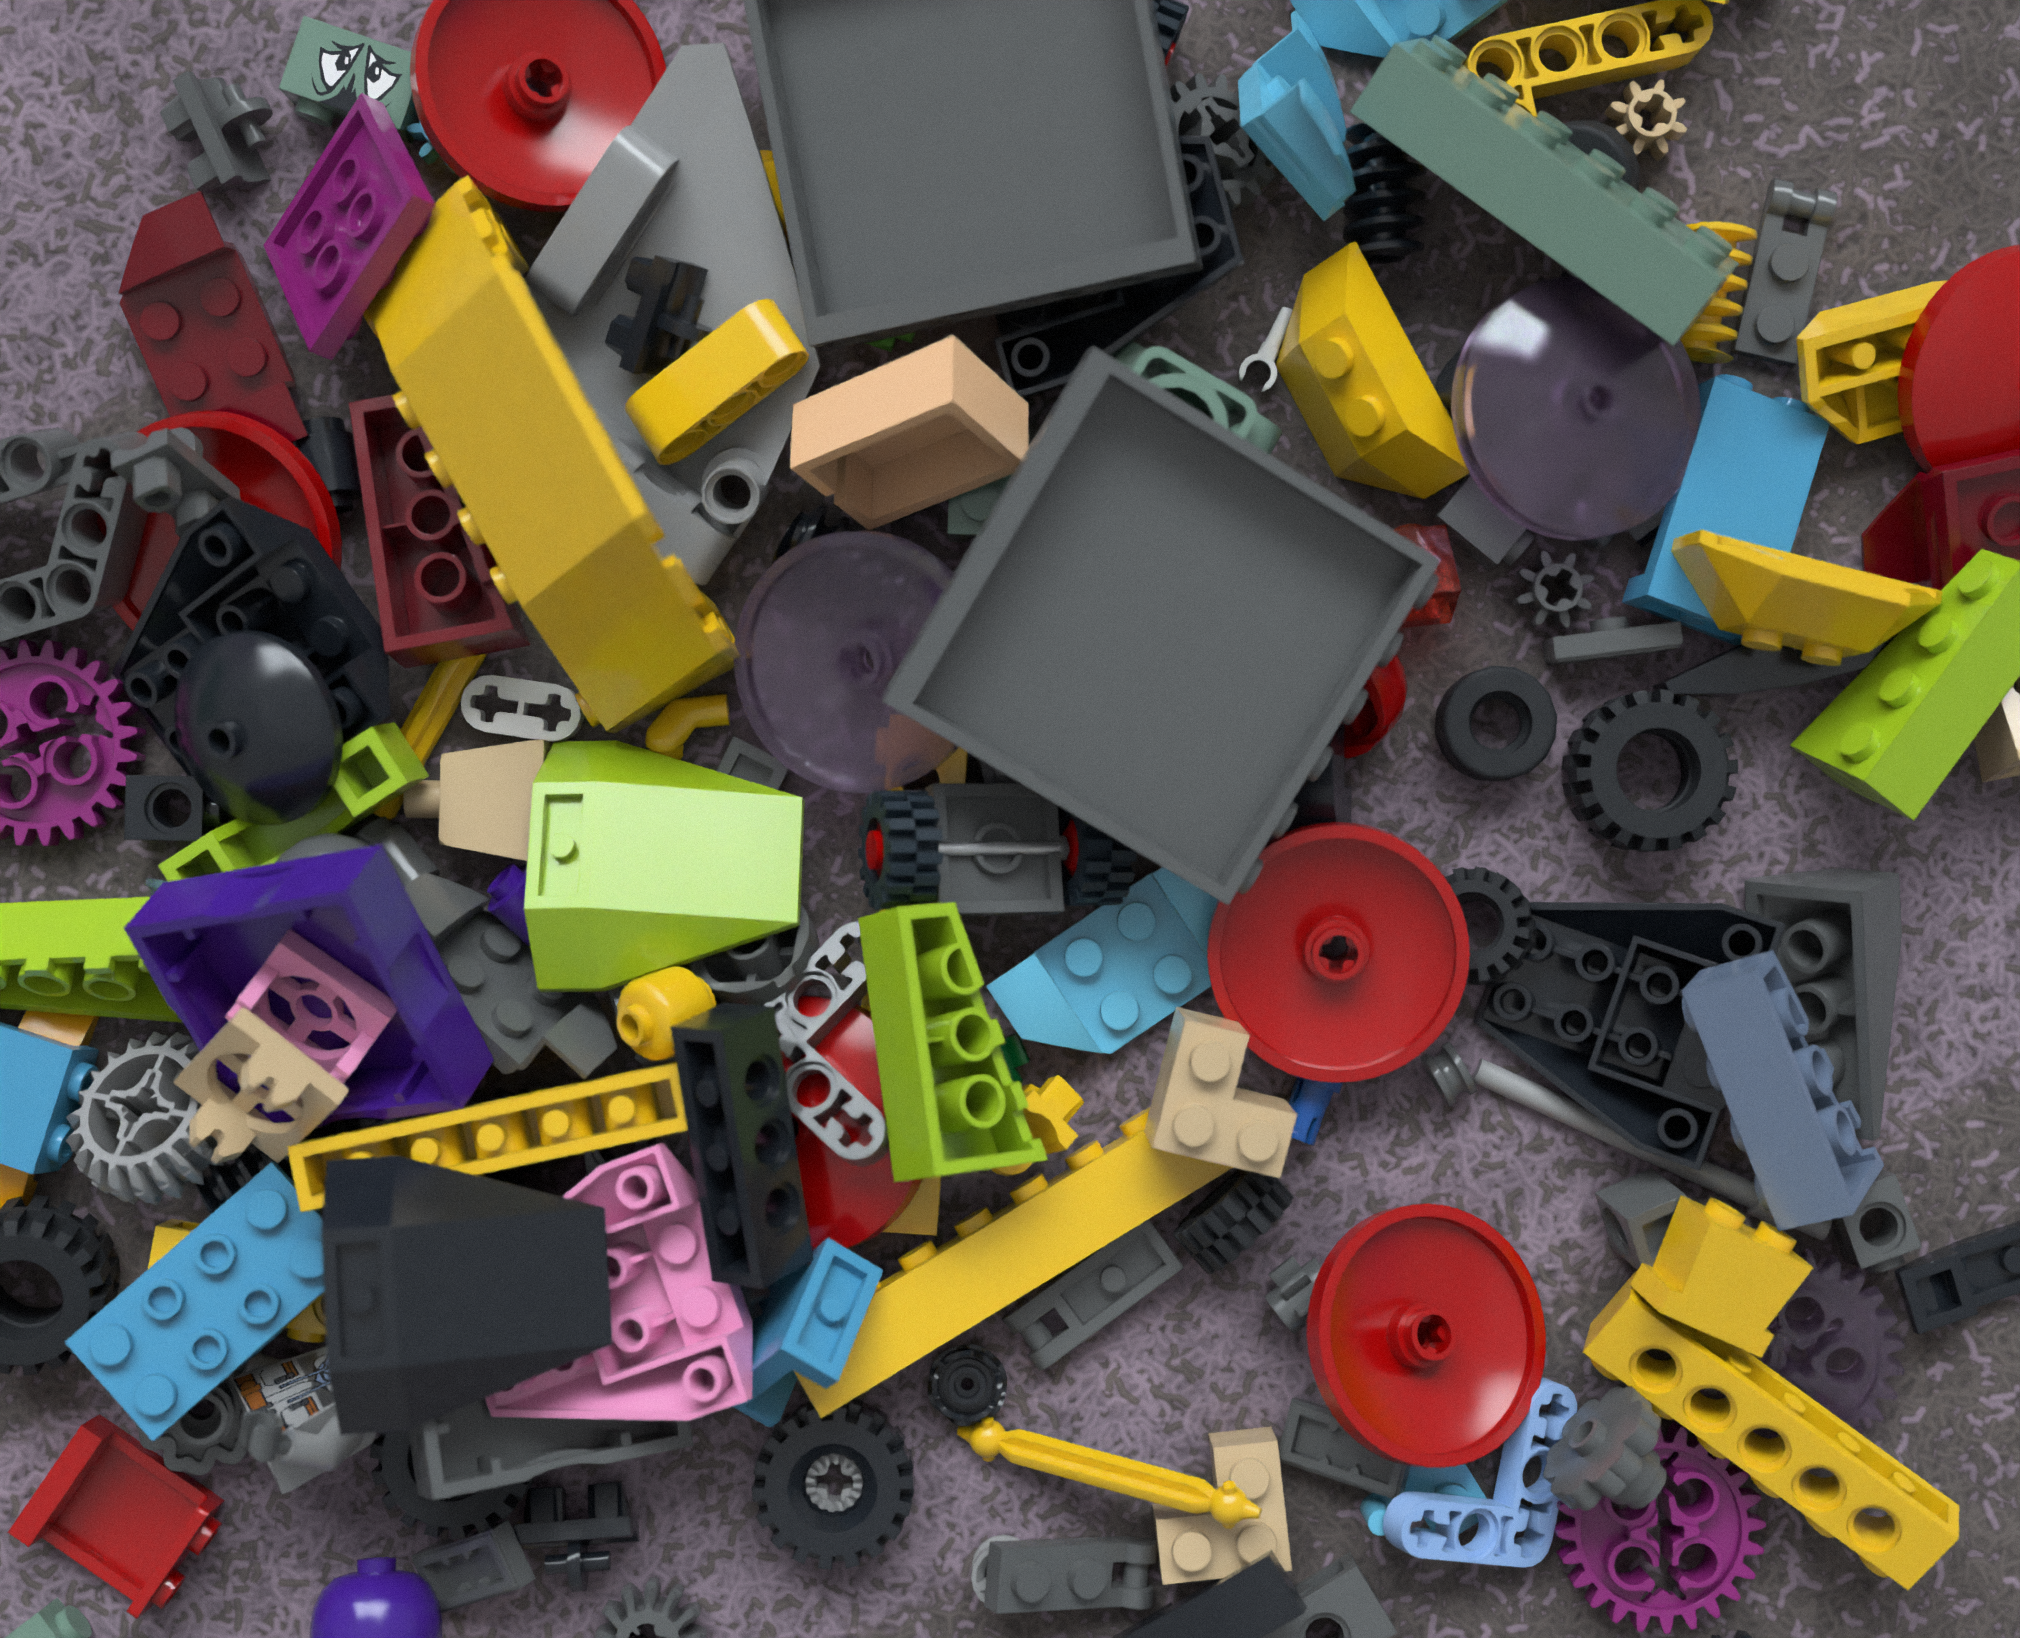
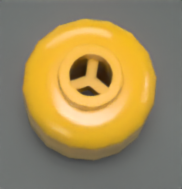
(655, 1004)

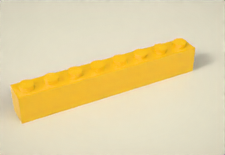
(1011, 1253)

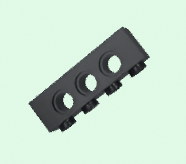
(742, 1144)

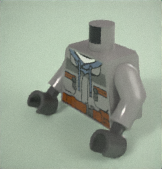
(292, 1417)

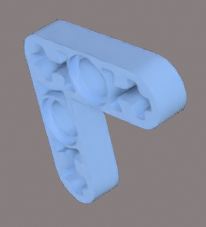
(1499, 1516)

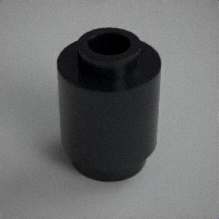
(334, 458)

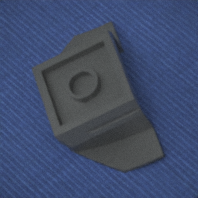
(500, 985)

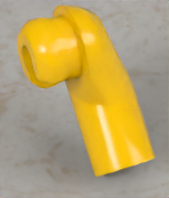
(680, 719)

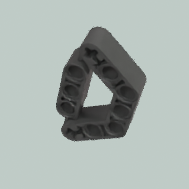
(78, 542)

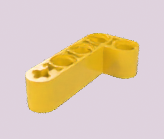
(1583, 50)

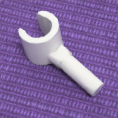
(1270, 348)

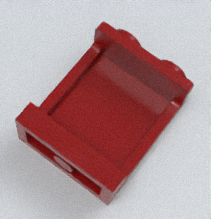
(121, 1514)

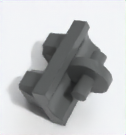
(227, 129)
(173, 476)

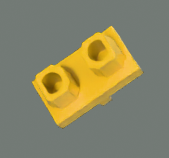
(1048, 1117)

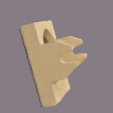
(293, 1083)

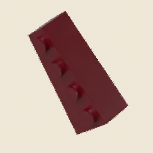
(426, 569)

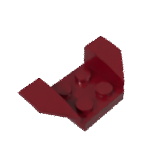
(205, 321)
(1946, 521)

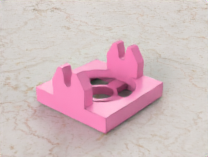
(333, 982)

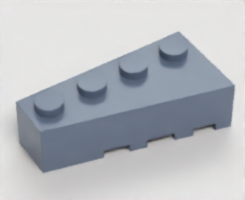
(1779, 1092)

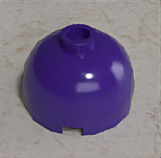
(377, 1604)

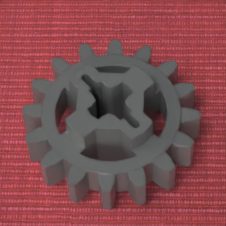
(1216, 113)

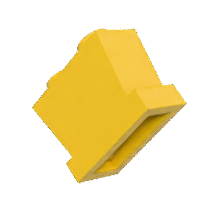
(1722, 1274)

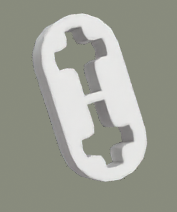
(525, 693)

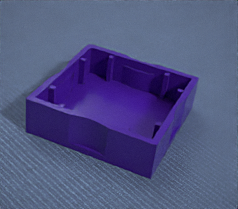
(217, 930)

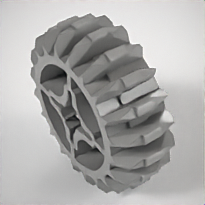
(137, 1123)

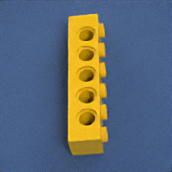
(508, 1129)
(1897, 1545)

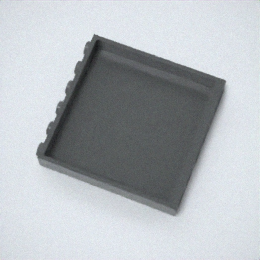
(968, 157)
(1161, 628)

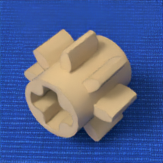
(1663, 117)

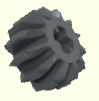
(634, 1611)

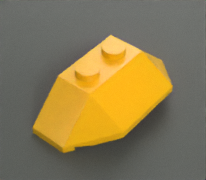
(1854, 361)
(1365, 383)
(1796, 599)

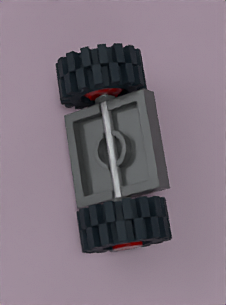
(987, 851)

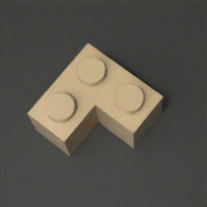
(1201, 1109)
(1197, 1544)

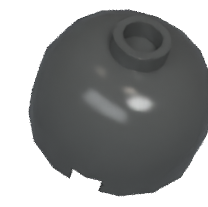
(761, 968)

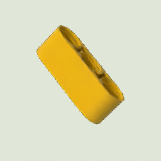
(716, 381)

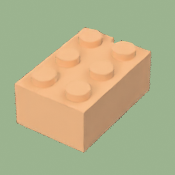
(909, 434)

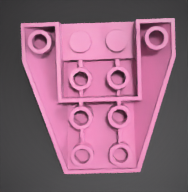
(675, 1333)

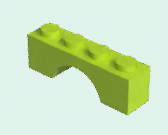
(371, 774)

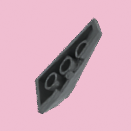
(1843, 968)

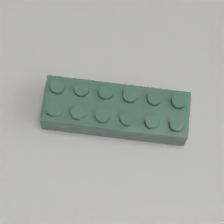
(1545, 185)

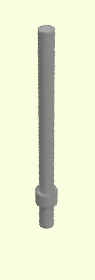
(1576, 1116)

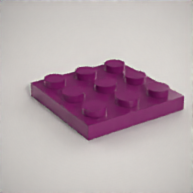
(348, 227)

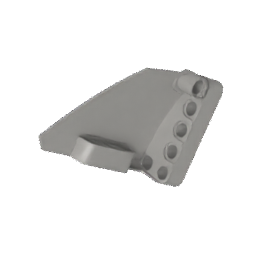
(693, 191)

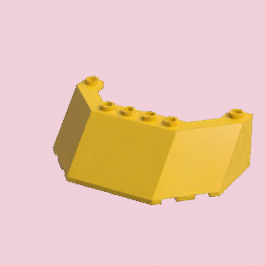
(540, 470)

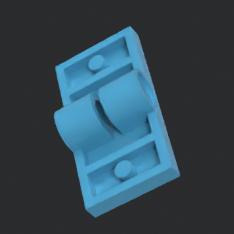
(207, 1304)

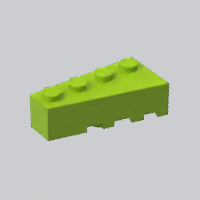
(1925, 692)
(76, 960)
(938, 1049)

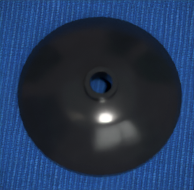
(258, 727)

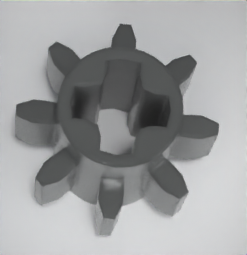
(1535, 594)
(1293, 1291)

